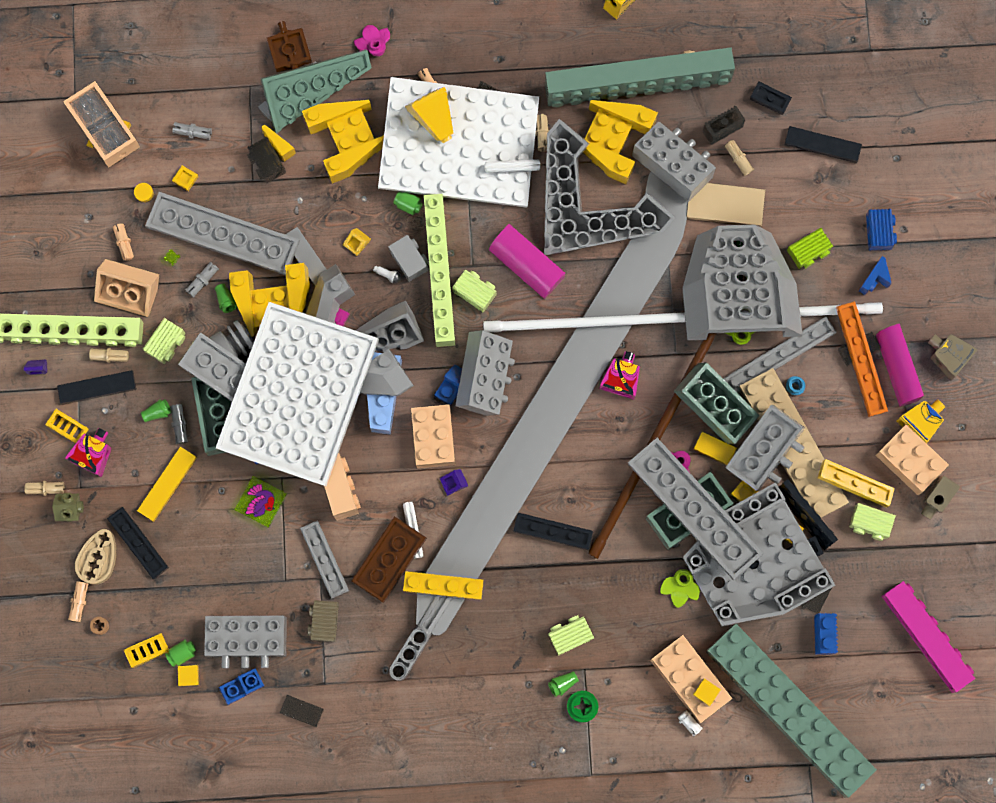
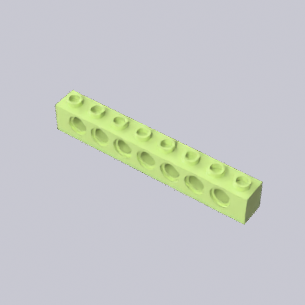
(439, 270)
(133, 328)

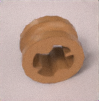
(95, 630)

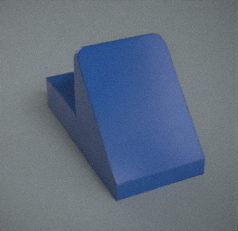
(880, 274)
(449, 388)

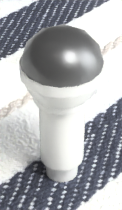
(393, 276)

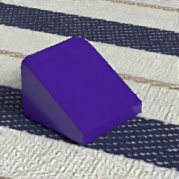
(36, 367)
(453, 482)

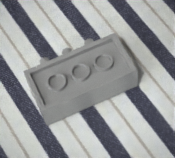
(674, 160)
(484, 373)
(766, 448)
(245, 638)

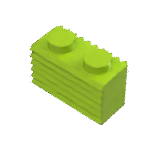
(810, 248)

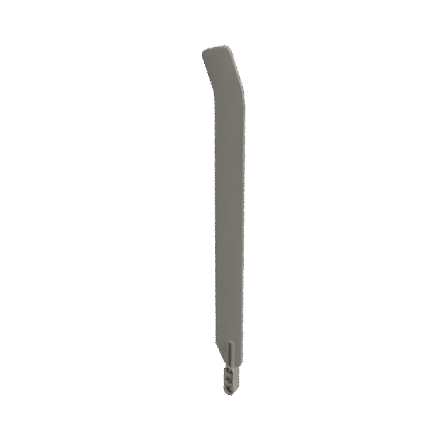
(547, 420)

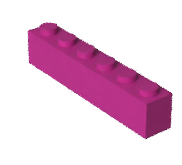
(928, 637)

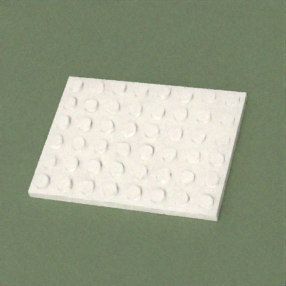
(485, 129)
(297, 393)

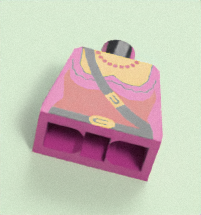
(622, 377)
(91, 452)

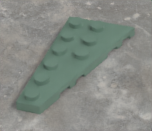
(310, 85)

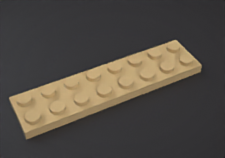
(804, 472)

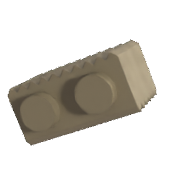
(324, 621)

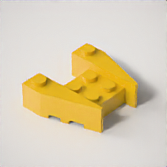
(610, 132)
(349, 133)
(253, 302)

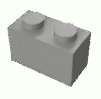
(408, 257)

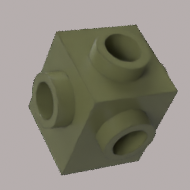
(67, 507)

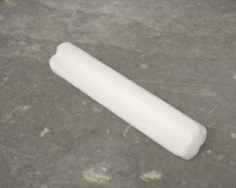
(512, 166)
(412, 522)

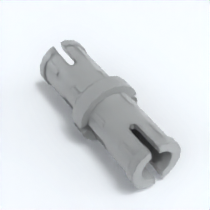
(192, 130)
(202, 279)

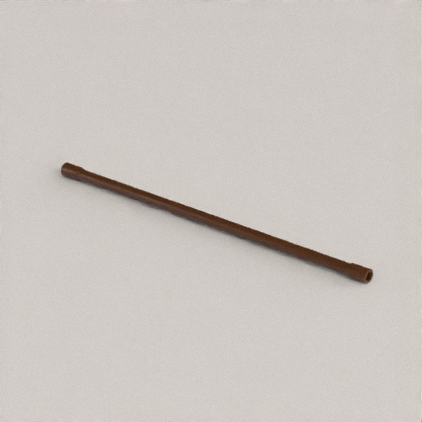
(600, 541)

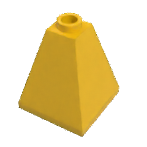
(433, 114)

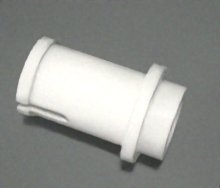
(690, 723)

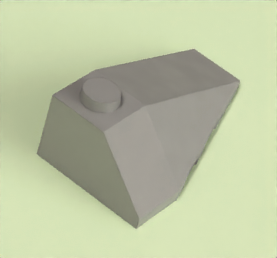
(394, 328)

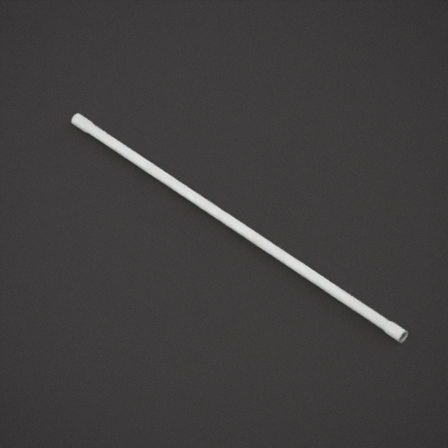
(498, 326)

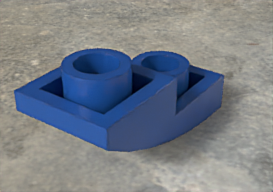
(241, 686)

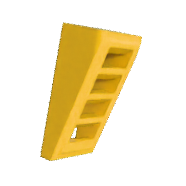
(282, 147)
(54, 416)
(128, 651)

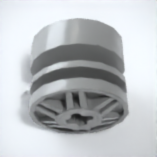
(236, 342)

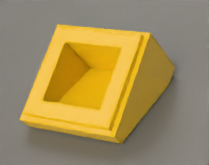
(356, 241)

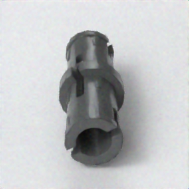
(179, 424)

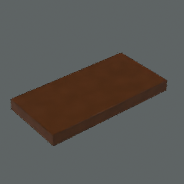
(389, 559)

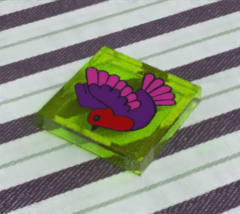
(260, 501)

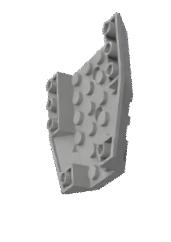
(716, 295)
(783, 576)

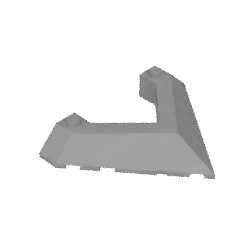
(566, 224)
(385, 372)

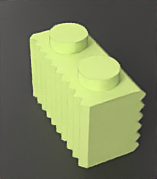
(474, 290)
(164, 341)
(872, 521)
(570, 635)

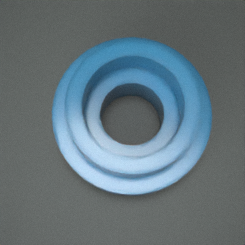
(795, 379)

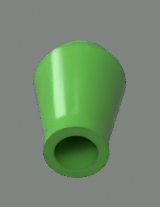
(225, 299)
(156, 411)
(561, 684)

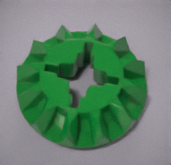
(589, 713)

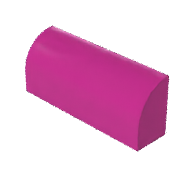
(527, 261)
(899, 365)

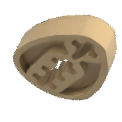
(106, 564)

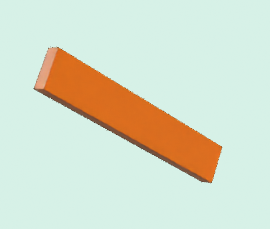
(861, 359)

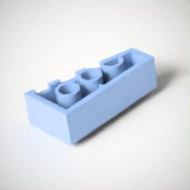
(381, 408)

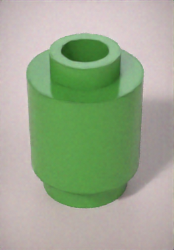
(408, 202)
(180, 653)

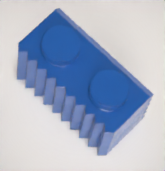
(880, 229)
(825, 634)

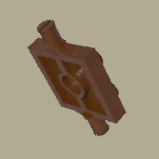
(289, 48)

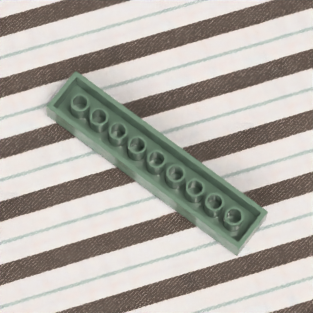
(639, 77)
(791, 711)

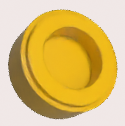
(143, 192)

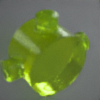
(171, 257)

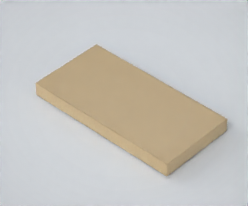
(727, 205)

